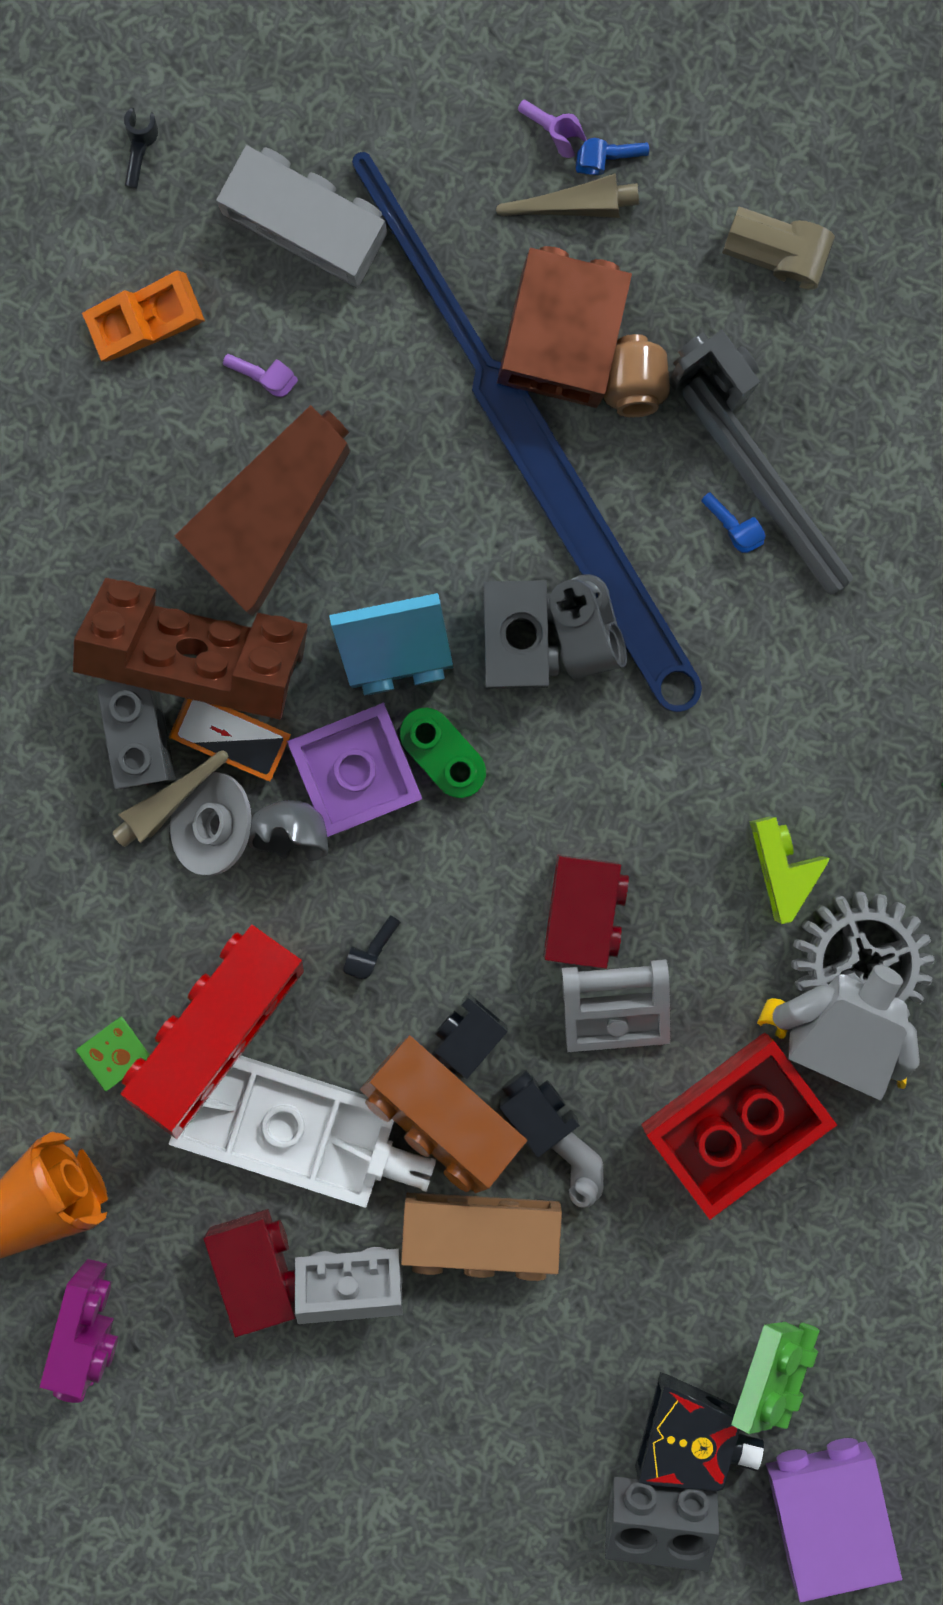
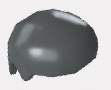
(288, 826)

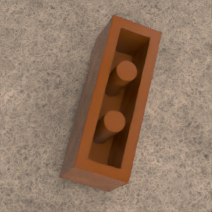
(442, 1116)

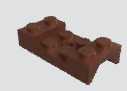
(145, 644)

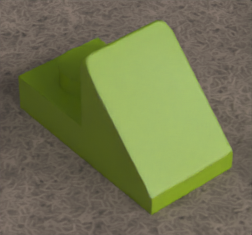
(785, 883)

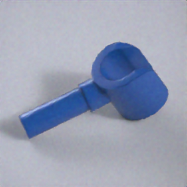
(595, 151)
(744, 536)

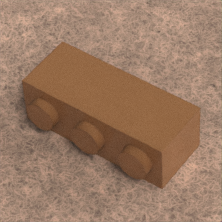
(481, 1235)

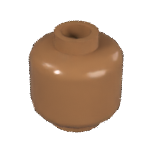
(637, 377)

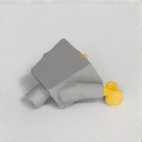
(850, 1031)

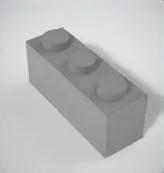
(303, 214)

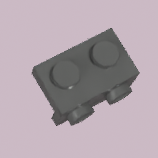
(727, 368)

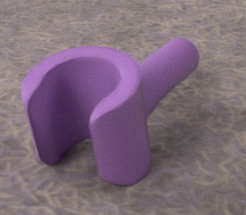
(559, 127)
(276, 380)

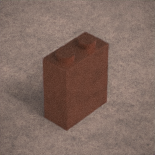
(564, 326)

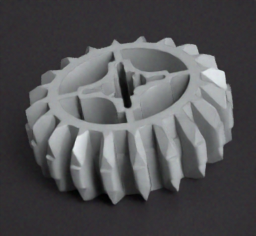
(845, 919)

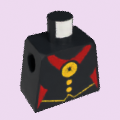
(692, 1439)

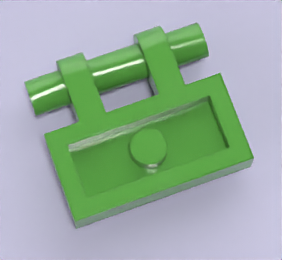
(776, 1377)

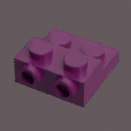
(81, 1336)

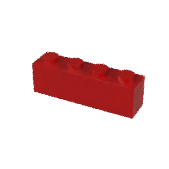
(212, 1030)

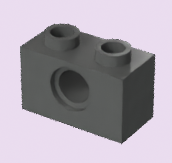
(511, 603)
(135, 735)

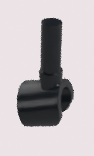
(139, 141)
(362, 963)

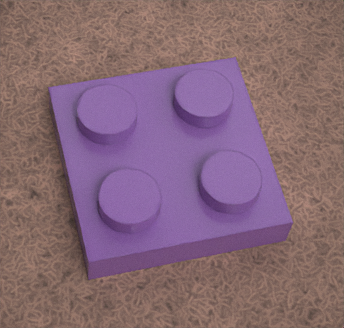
(355, 769)

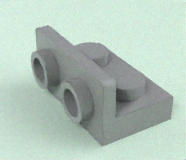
(348, 1285)

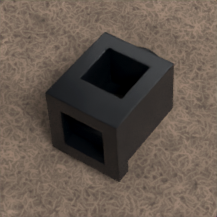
(468, 1037)
(536, 1112)

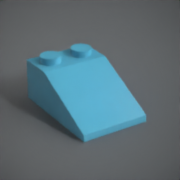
(393, 643)

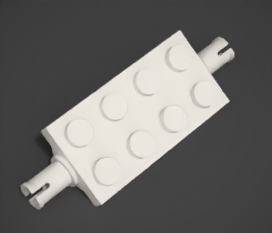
(300, 1133)

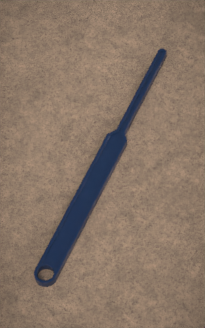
(545, 467)

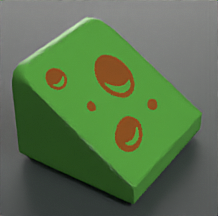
(112, 1053)

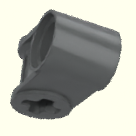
(587, 633)

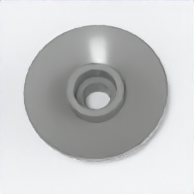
(212, 826)

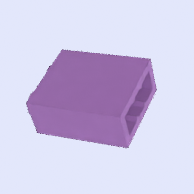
(833, 1519)

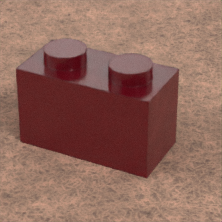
(584, 911)
(252, 1271)

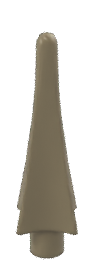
(593, 198)
(150, 814)

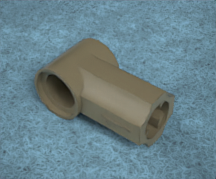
(788, 249)

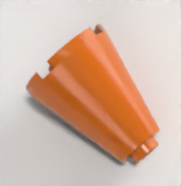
(49, 1196)

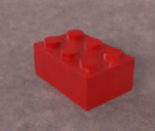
(738, 1125)

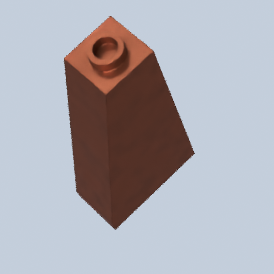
(265, 509)

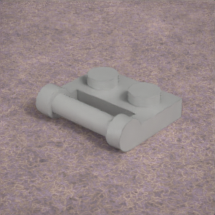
(617, 1019)

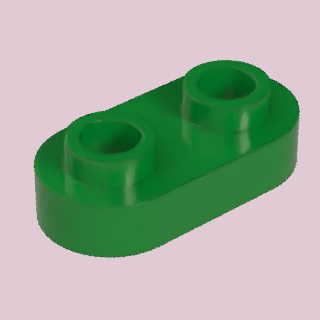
(444, 751)

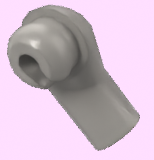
(585, 1170)

